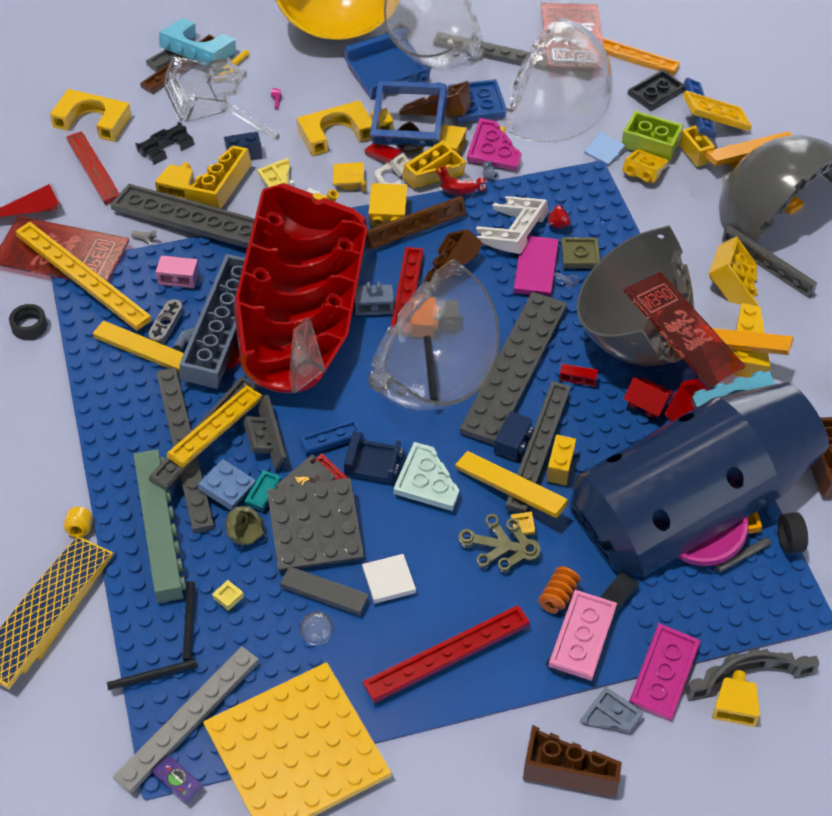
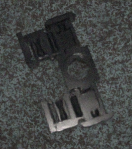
(153, 144)

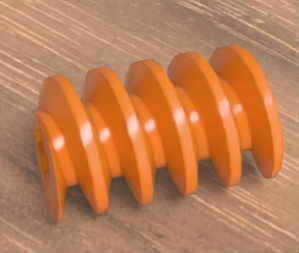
(559, 590)

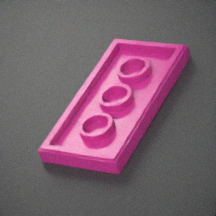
(536, 266)
(664, 672)

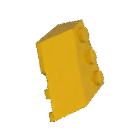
(735, 272)

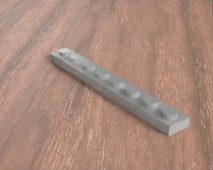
(185, 720)

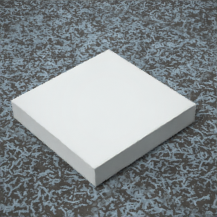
(388, 578)

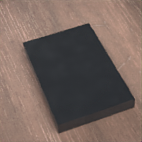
(656, 90)

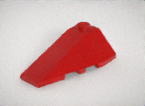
(36, 201)

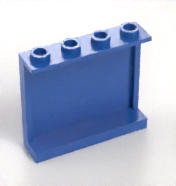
(382, 60)

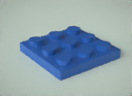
(485, 101)

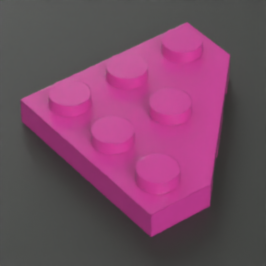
(494, 146)

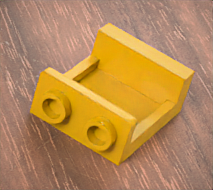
(386, 203)

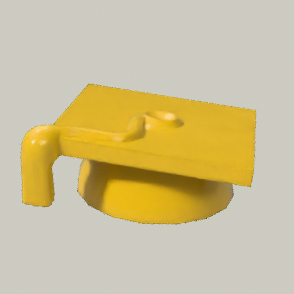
(349, 176)

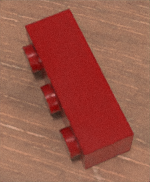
(578, 375)

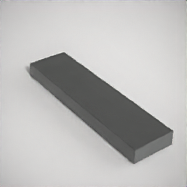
(324, 590)

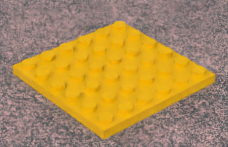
(297, 747)

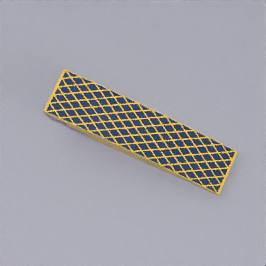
(48, 607)

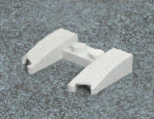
(515, 238)

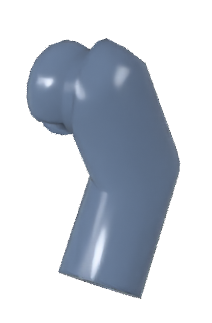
(488, 171)
(183, 338)

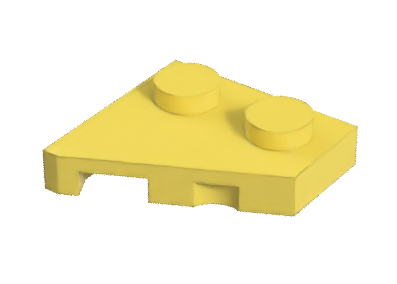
(275, 173)

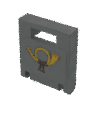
(307, 473)

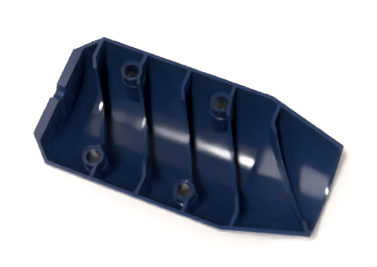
(697, 476)

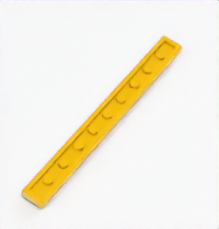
(84, 276)

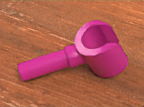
(276, 93)

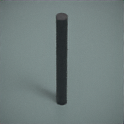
(430, 368)
(189, 620)
(152, 674)

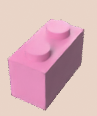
(177, 271)

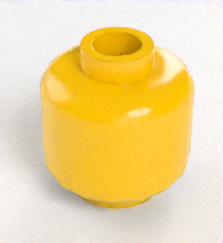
(78, 522)

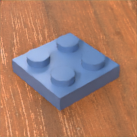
(226, 484)

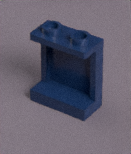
(372, 459)

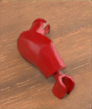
(455, 186)

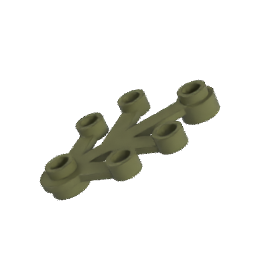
(502, 544)

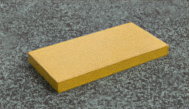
(717, 110)

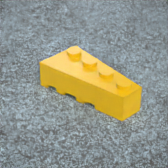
(221, 178)
(751, 320)

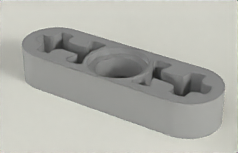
(165, 314)

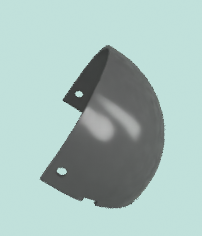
(770, 179)
(611, 315)

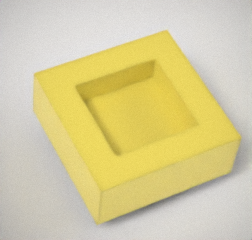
(228, 595)

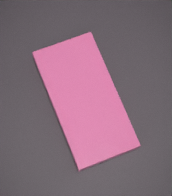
(582, 635)

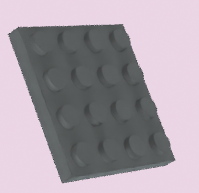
(315, 524)

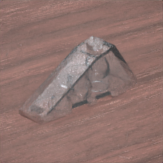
(305, 356)

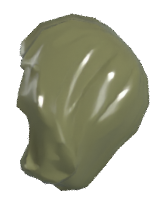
(244, 525)

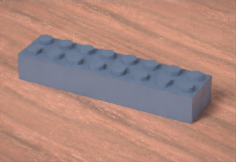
(215, 329)

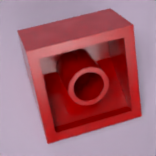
(648, 396)

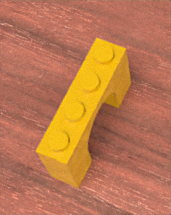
(77, 103)
(350, 115)

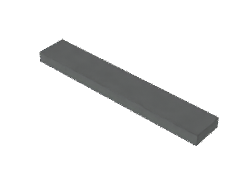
(773, 263)

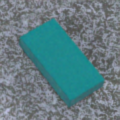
(258, 495)

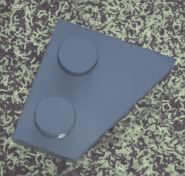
(611, 713)

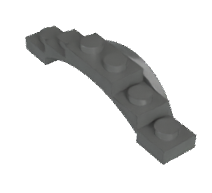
(751, 661)

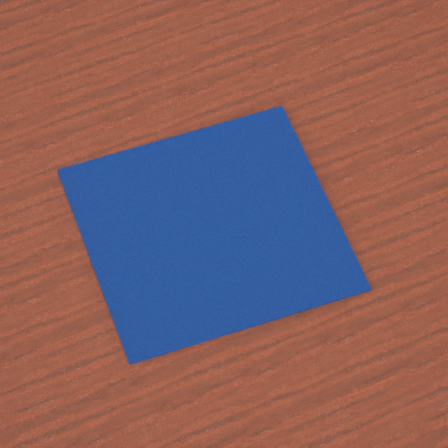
(123, 413)

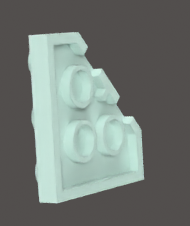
(426, 479)

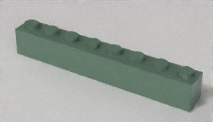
(159, 530)

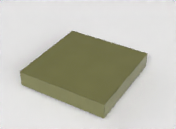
(580, 253)

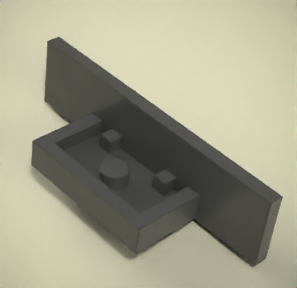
(264, 433)

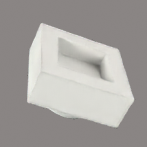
(398, 164)

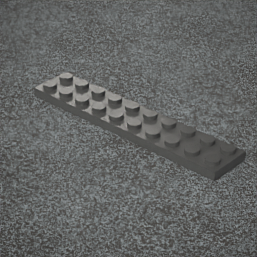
(184, 214)
(513, 367)

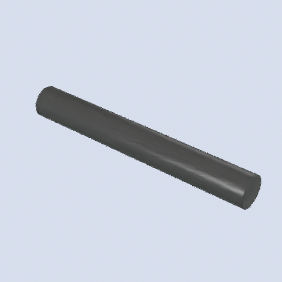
(743, 554)

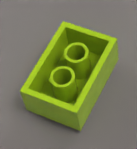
(652, 135)

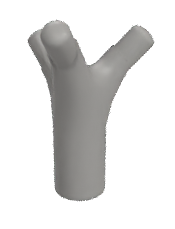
(144, 235)

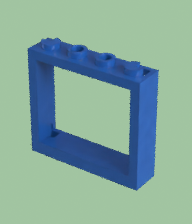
(416, 138)

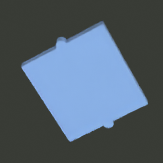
(604, 148)

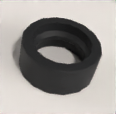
(26, 311)
(792, 533)

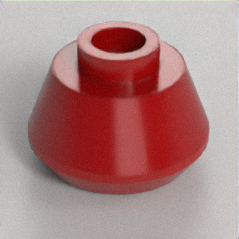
(559, 217)

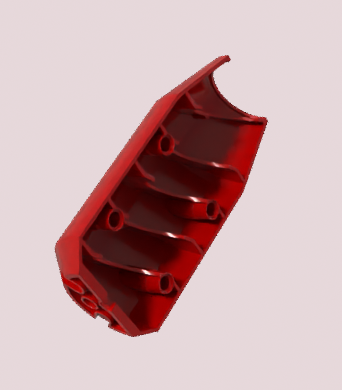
(295, 268)

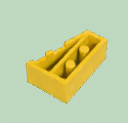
(422, 168)

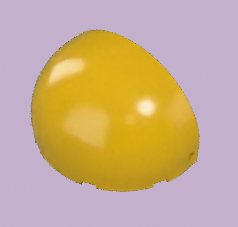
(333, 17)

